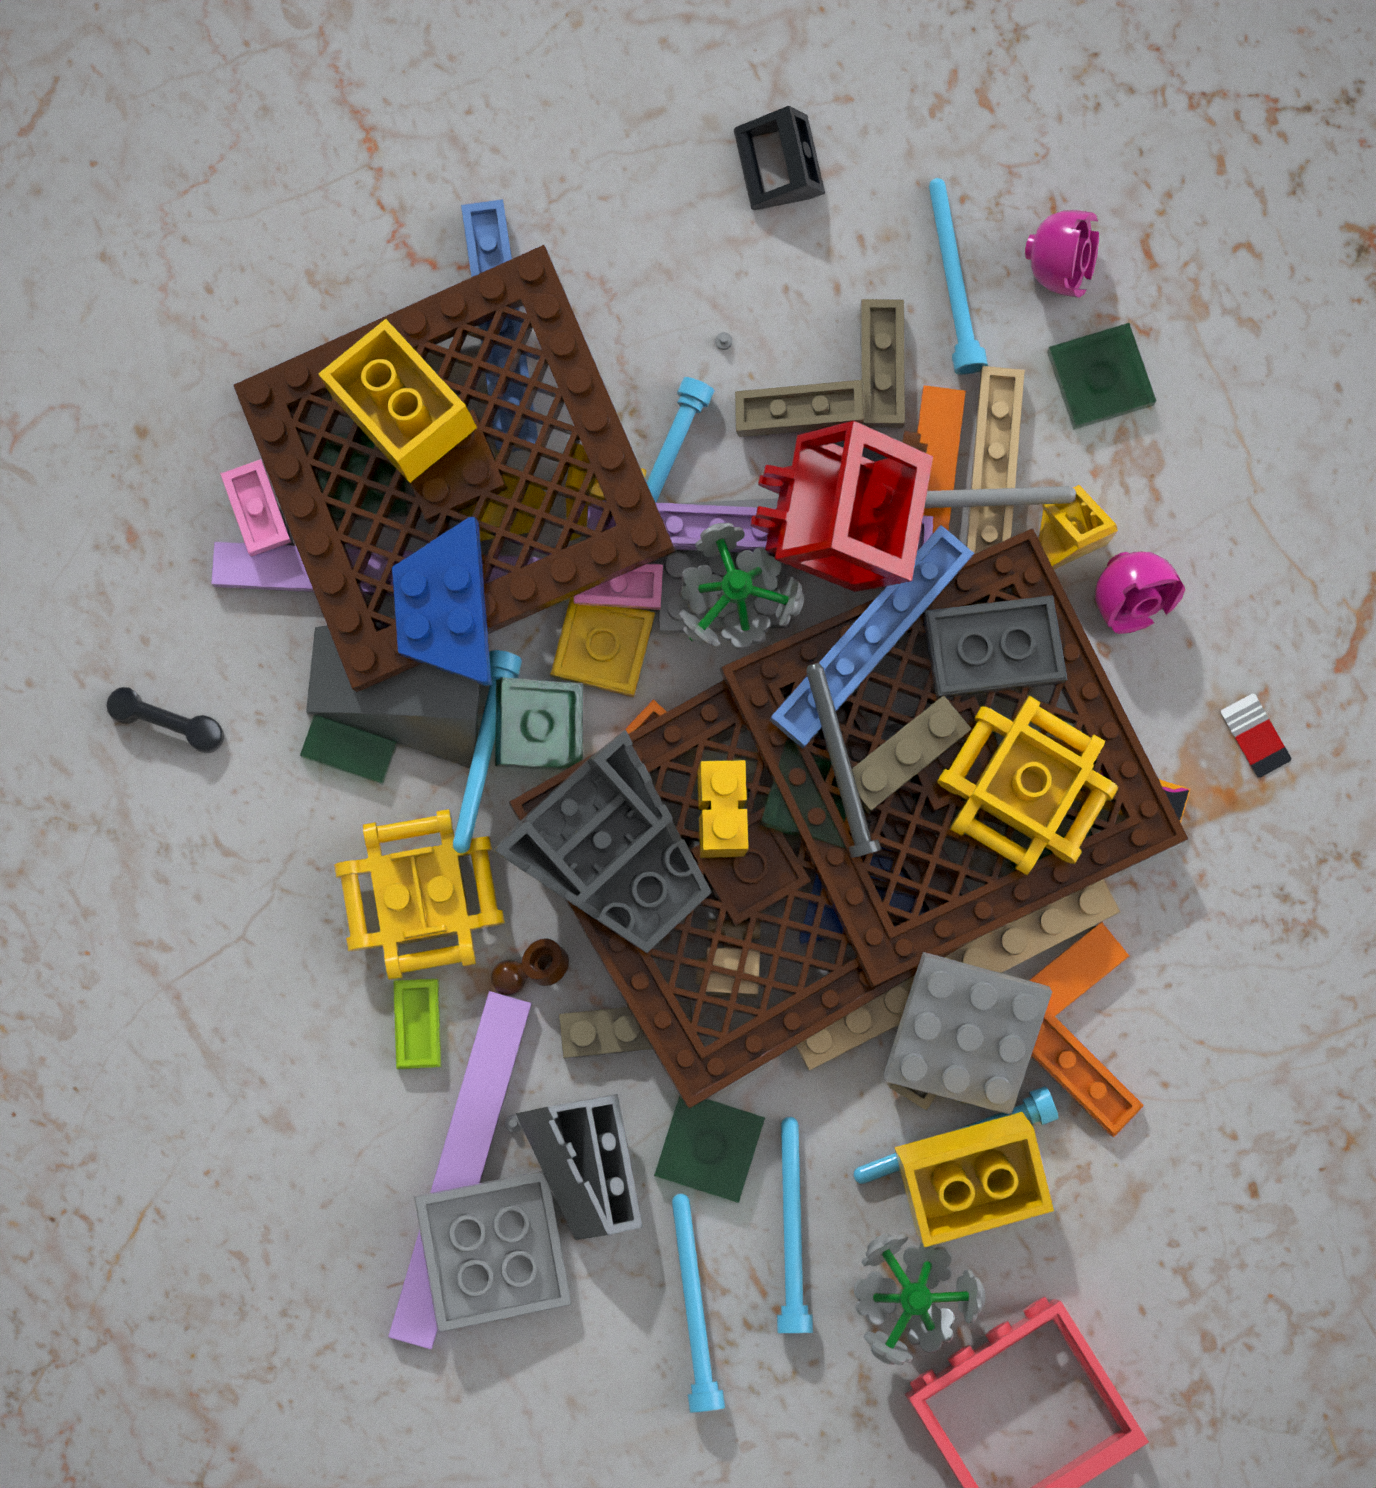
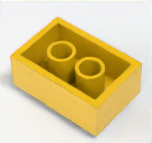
(398, 400)
(974, 1179)

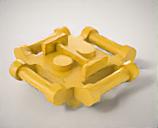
(1028, 784)
(418, 895)

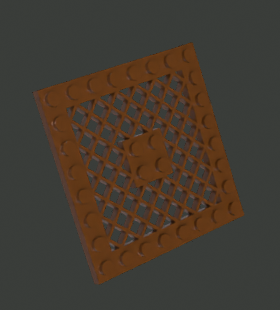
(467, 471)
(743, 891)
(890, 950)

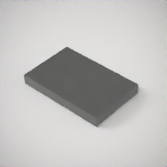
(994, 647)

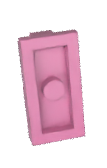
(255, 508)
(634, 589)

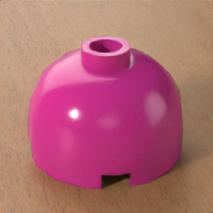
(1064, 251)
(1136, 588)

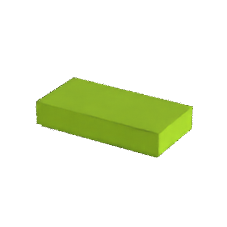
(417, 1023)

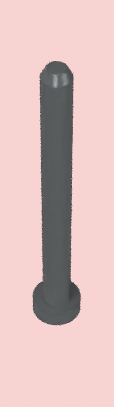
(841, 765)

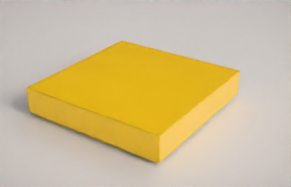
(603, 647)

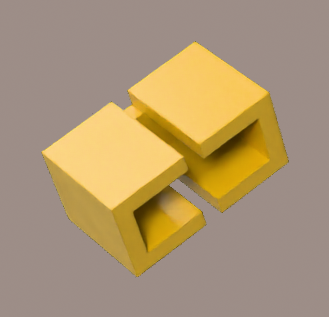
(725, 826)

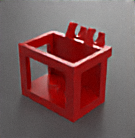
(844, 512)

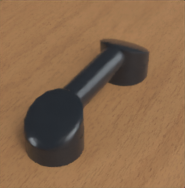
(201, 731)

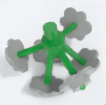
(755, 575)
(926, 1322)

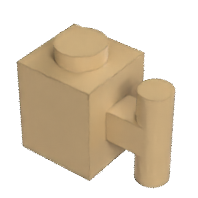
(729, 958)

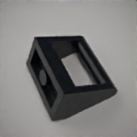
(798, 154)

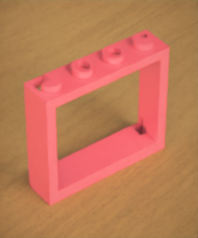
(1076, 1472)

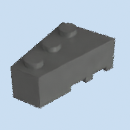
(586, 1164)

